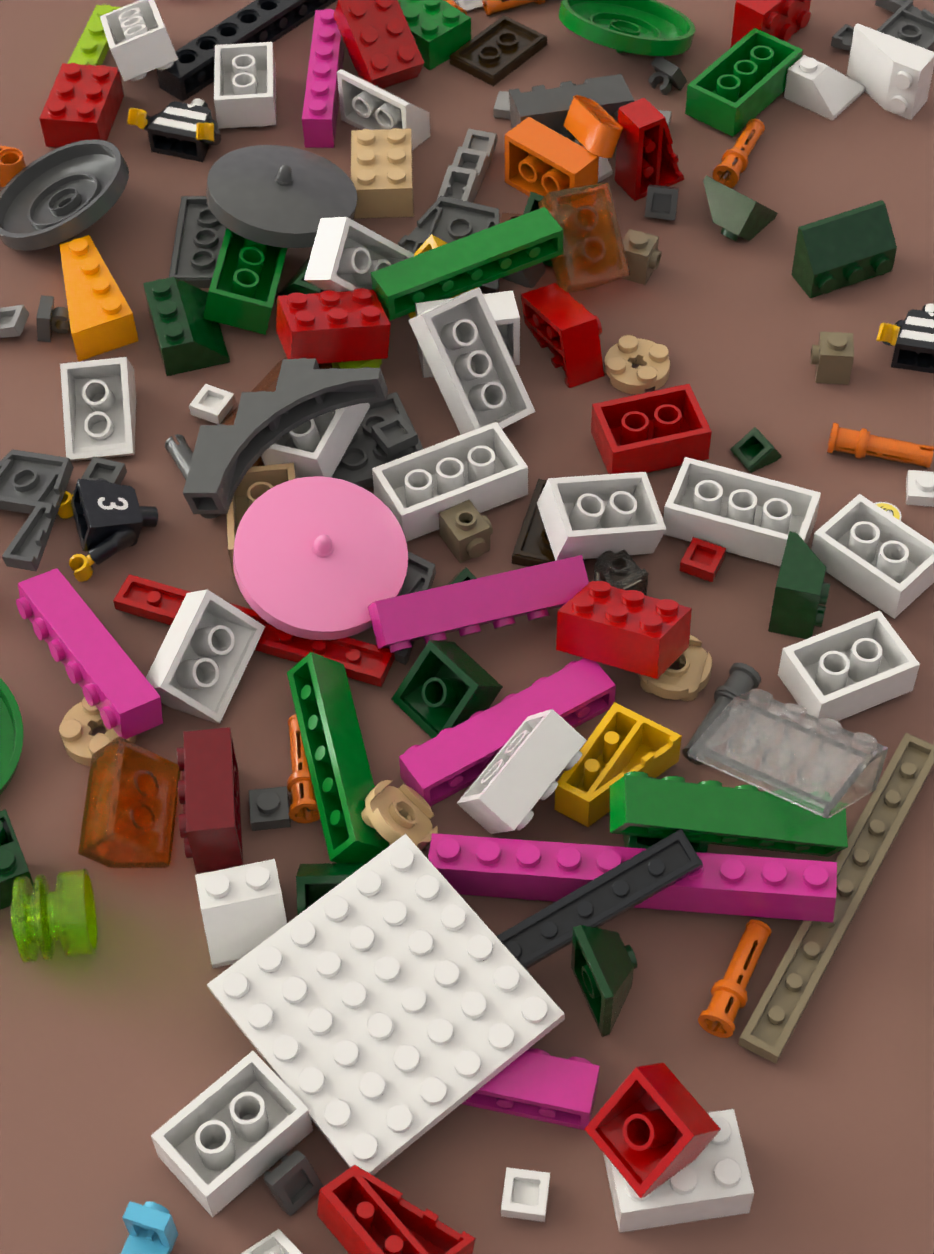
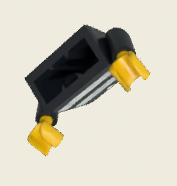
(179, 129)
(912, 340)
(106, 521)

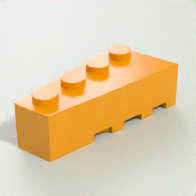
(95, 304)

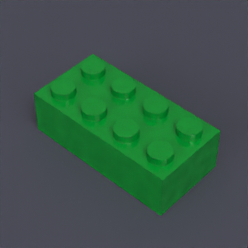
(436, 28)
(741, 82)
(244, 283)

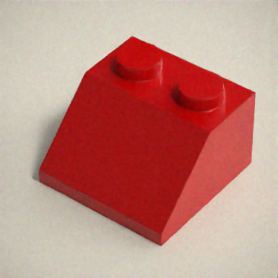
(651, 1128)

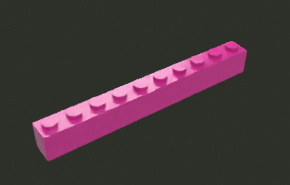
(555, 869)

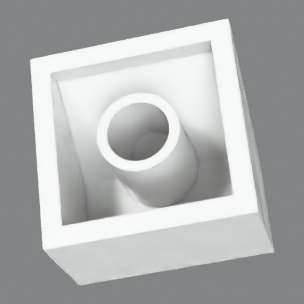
(240, 909)

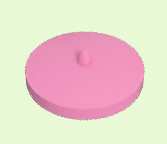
(318, 557)

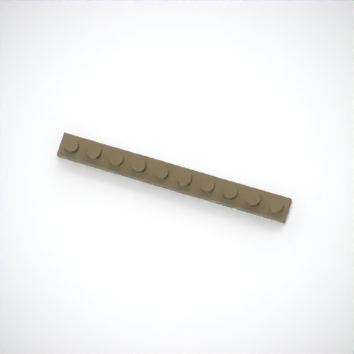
(856, 869)

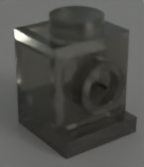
(620, 571)

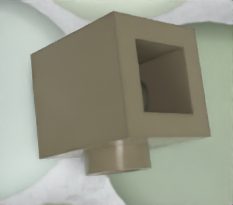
(641, 255)
(833, 357)
(465, 531)

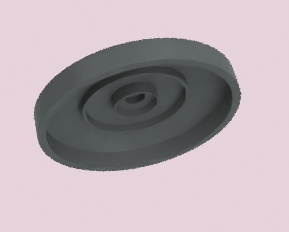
(61, 194)
(278, 194)

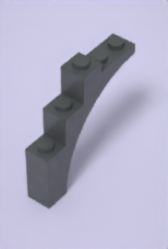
(263, 417)

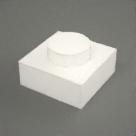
(212, 404)
(920, 488)
(525, 1194)

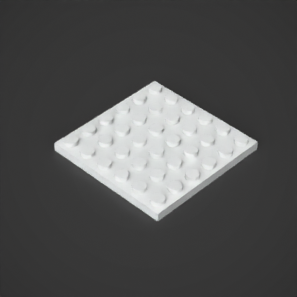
(385, 1005)

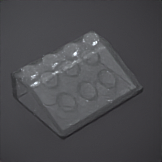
(791, 753)

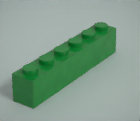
(468, 262)
(335, 757)
(721, 816)

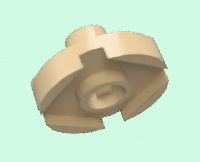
(637, 351)
(684, 682)
(77, 732)
(398, 813)

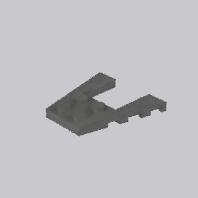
(32, 486)

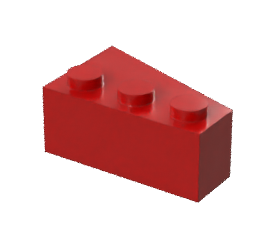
(644, 150)
(376, 1219)

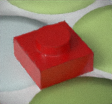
(702, 559)

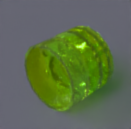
(48, 916)

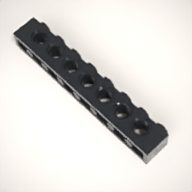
(252, 24)

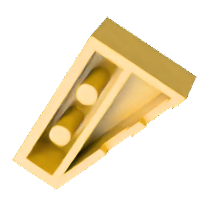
(617, 746)

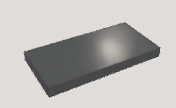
(196, 242)

